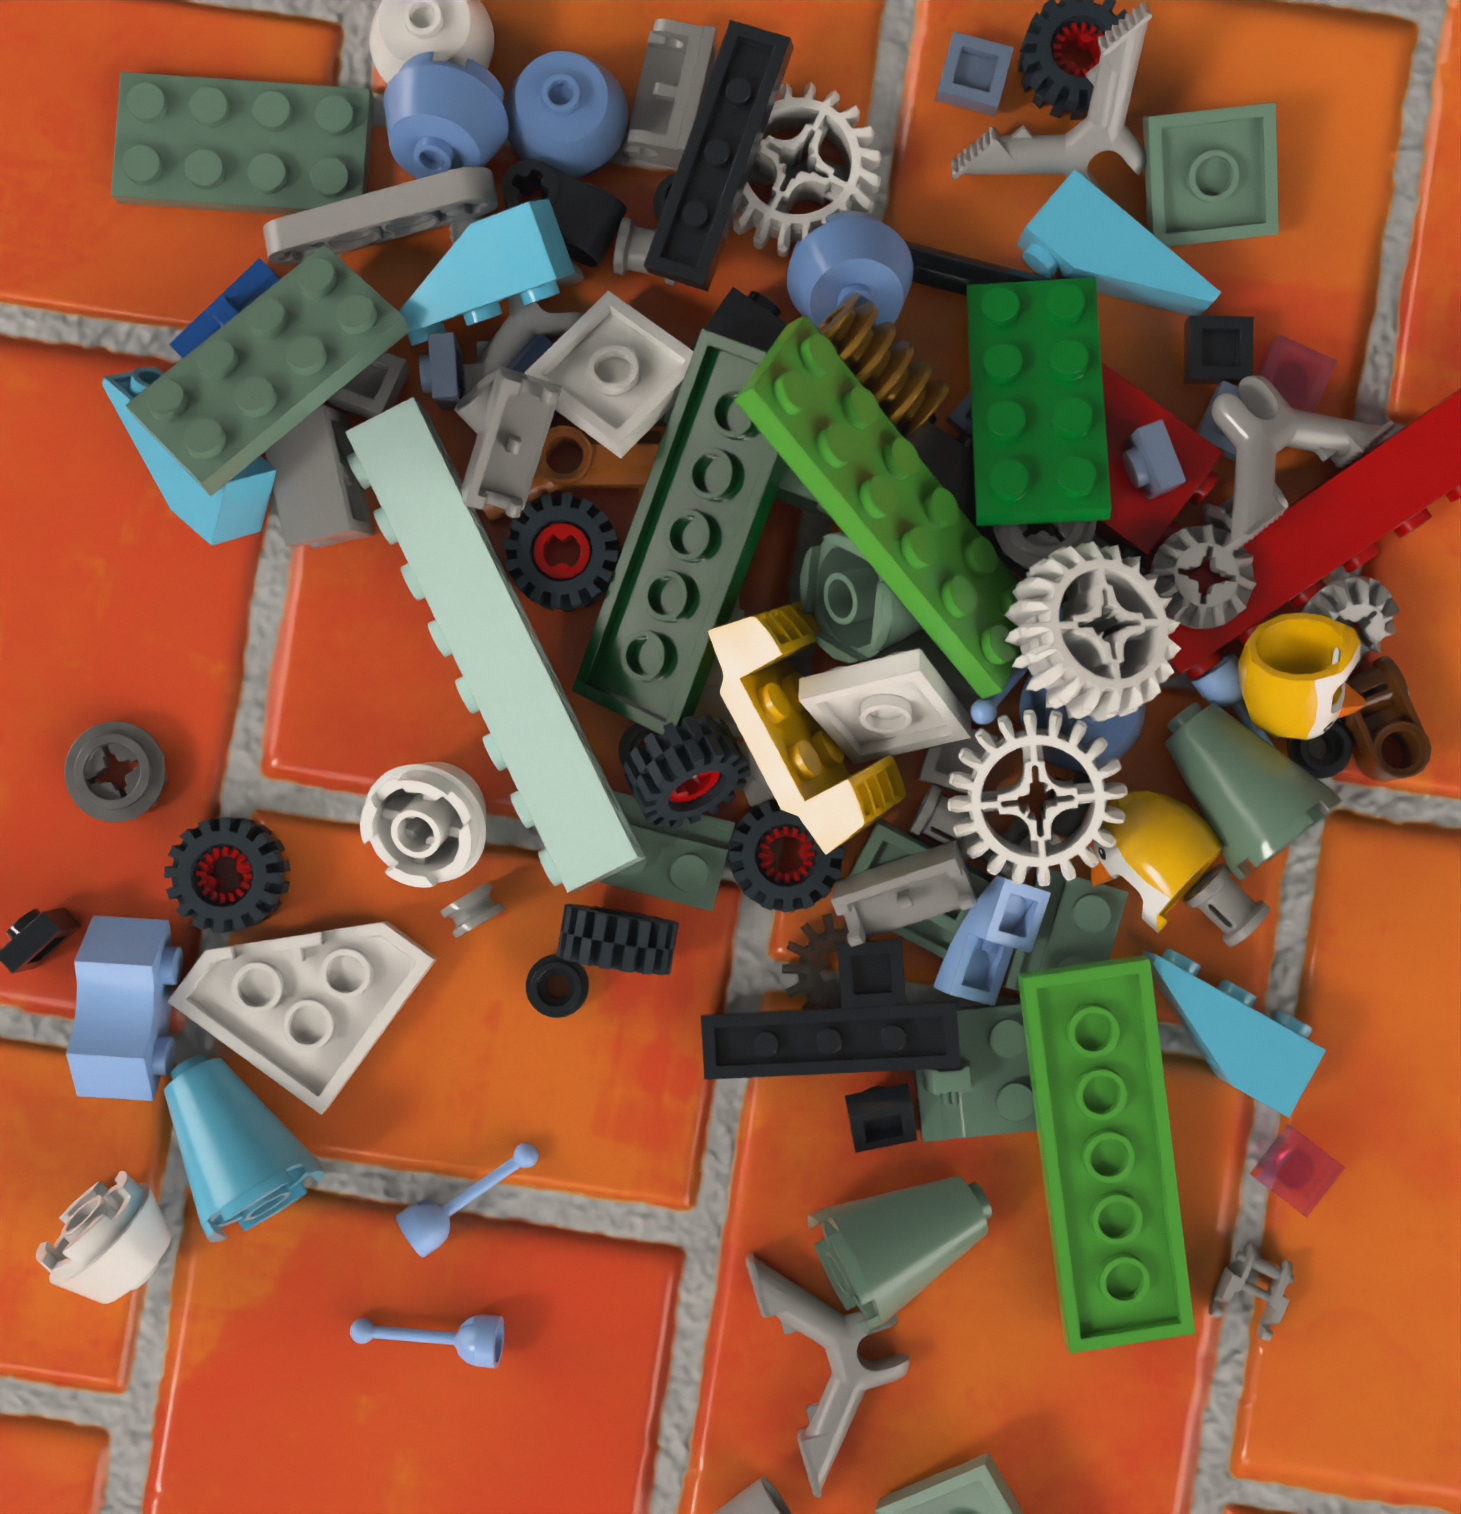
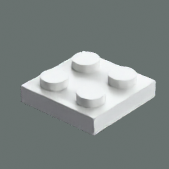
(614, 373)
(885, 706)

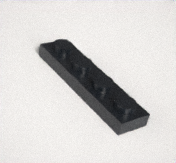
(719, 155)
(830, 1040)

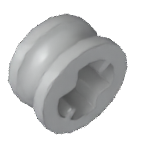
(472, 910)

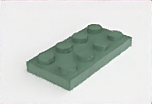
(239, 143)
(267, 369)

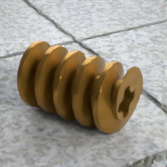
(882, 367)

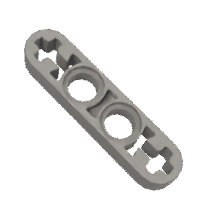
(382, 215)

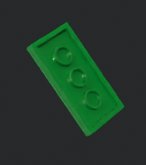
(1037, 402)

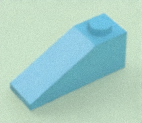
(1092, 236)

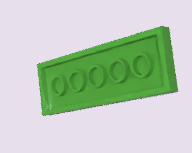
(885, 501)
(1106, 1153)

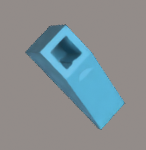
(488, 263)
(227, 514)
(1240, 1044)

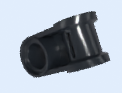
(582, 210)

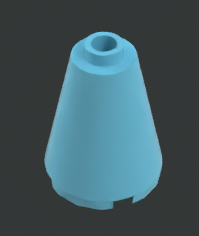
(233, 1148)

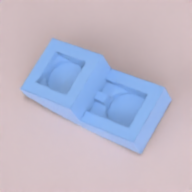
(981, 950)

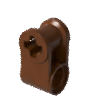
(1385, 714)

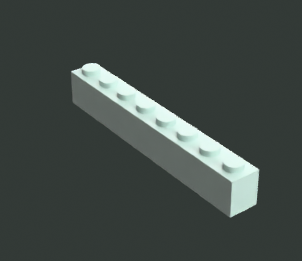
(494, 647)

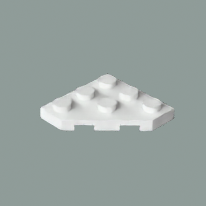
(305, 1002)

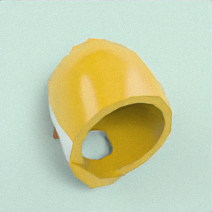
(1294, 675)
(1157, 850)

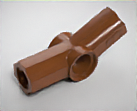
(598, 468)

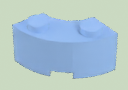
(123, 1008)

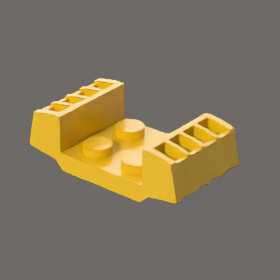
(785, 739)

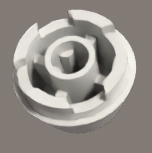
(446, 27)
(425, 822)
(107, 1241)

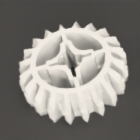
(818, 183)
(1076, 662)
(1067, 796)

